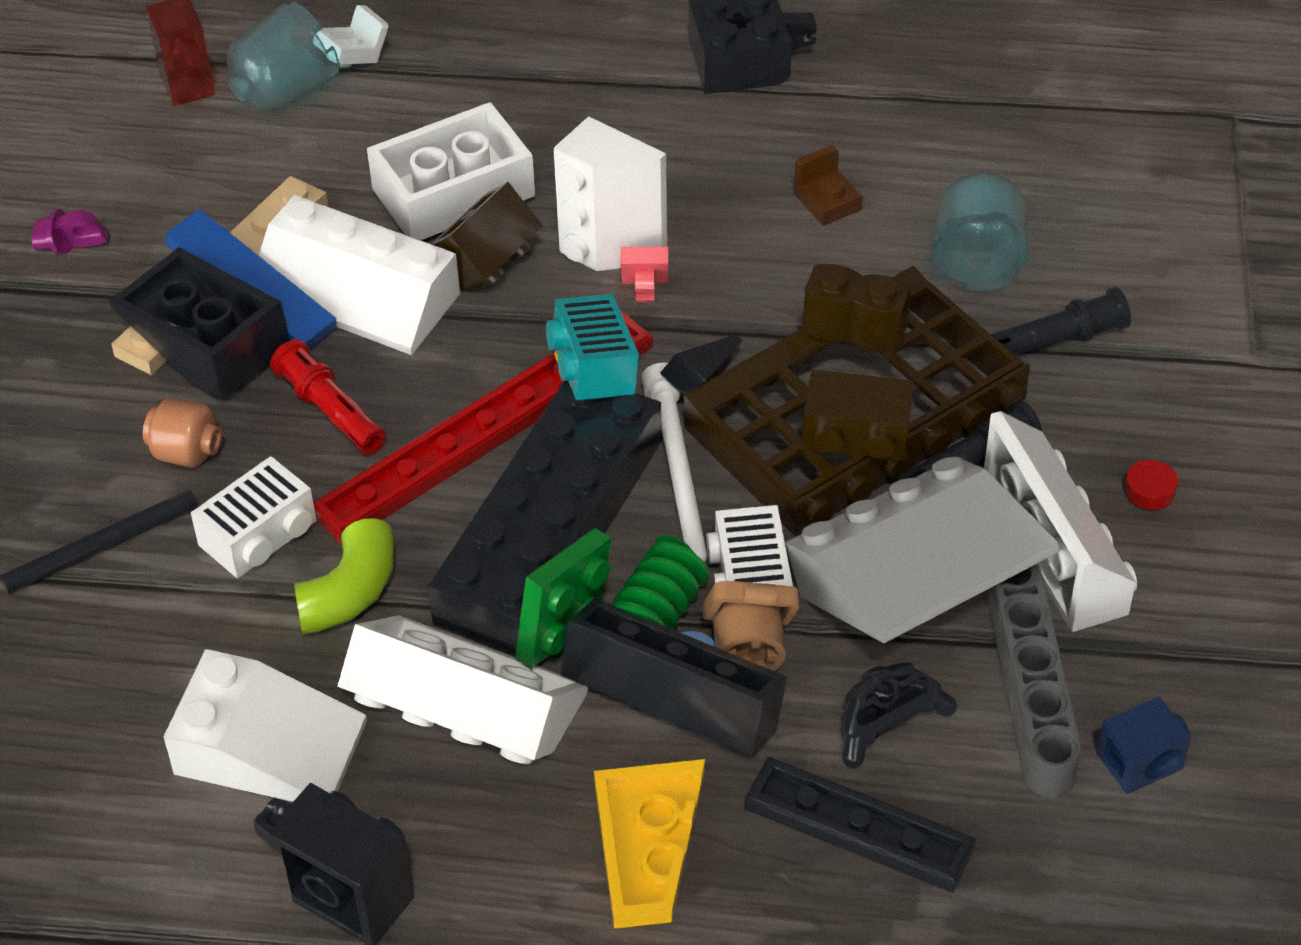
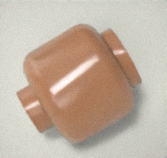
(182, 432)

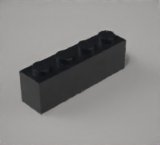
(673, 676)

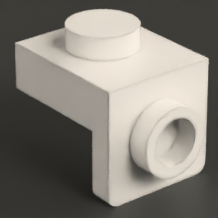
(359, 42)

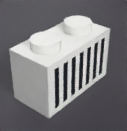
(254, 517)
(749, 546)

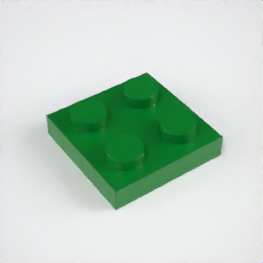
(558, 593)

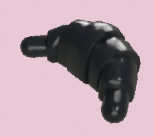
(886, 700)

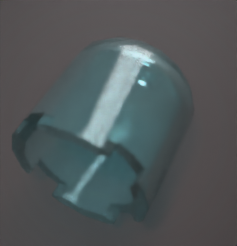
(280, 59)
(981, 232)

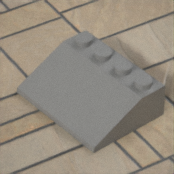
(917, 549)

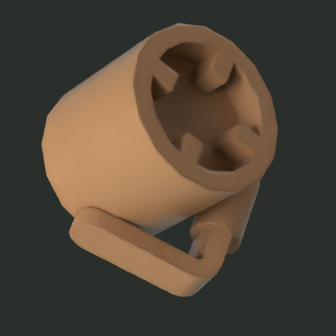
(751, 619)

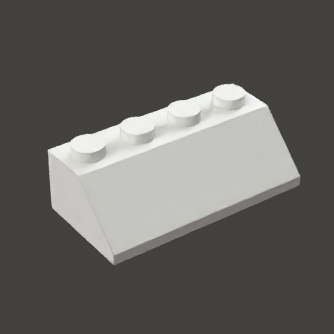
(362, 272)
(1087, 574)
(460, 687)

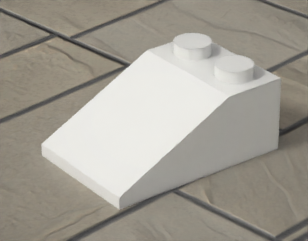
(260, 730)

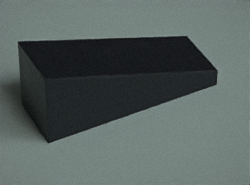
(697, 365)

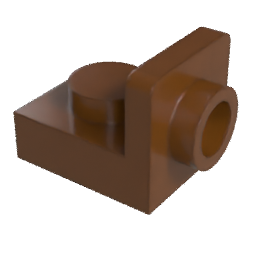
(824, 188)

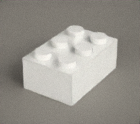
(446, 167)

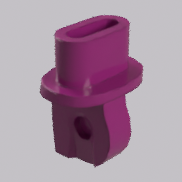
(68, 231)

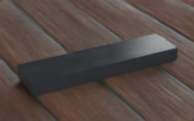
(860, 824)

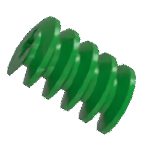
(663, 582)

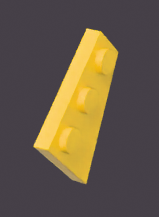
(646, 836)

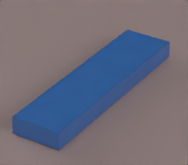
(217, 246)

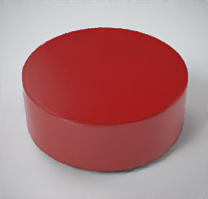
(1151, 484)

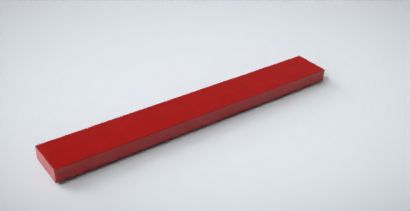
(450, 445)

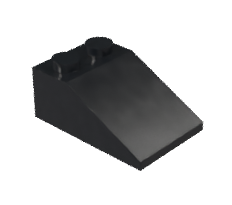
(204, 321)

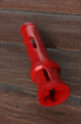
(317, 385)

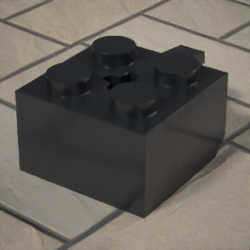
(745, 42)
(340, 861)

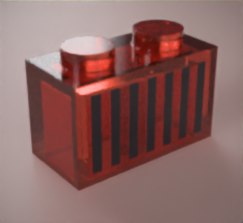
(180, 50)

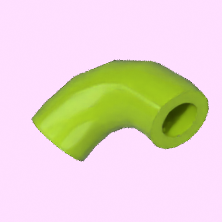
(353, 583)

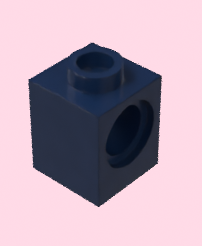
(1144, 744)

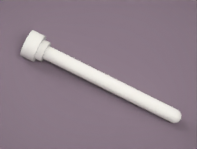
(660, 389)

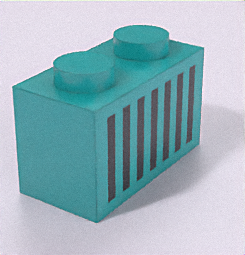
(593, 347)

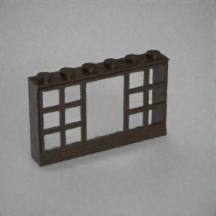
(860, 474)

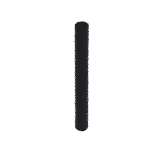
(98, 541)

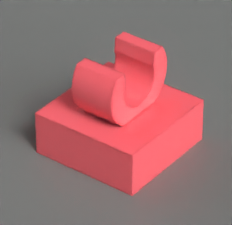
(645, 268)

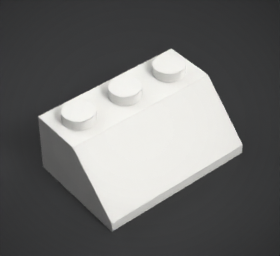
(608, 195)

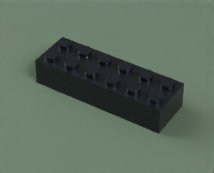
(553, 492)

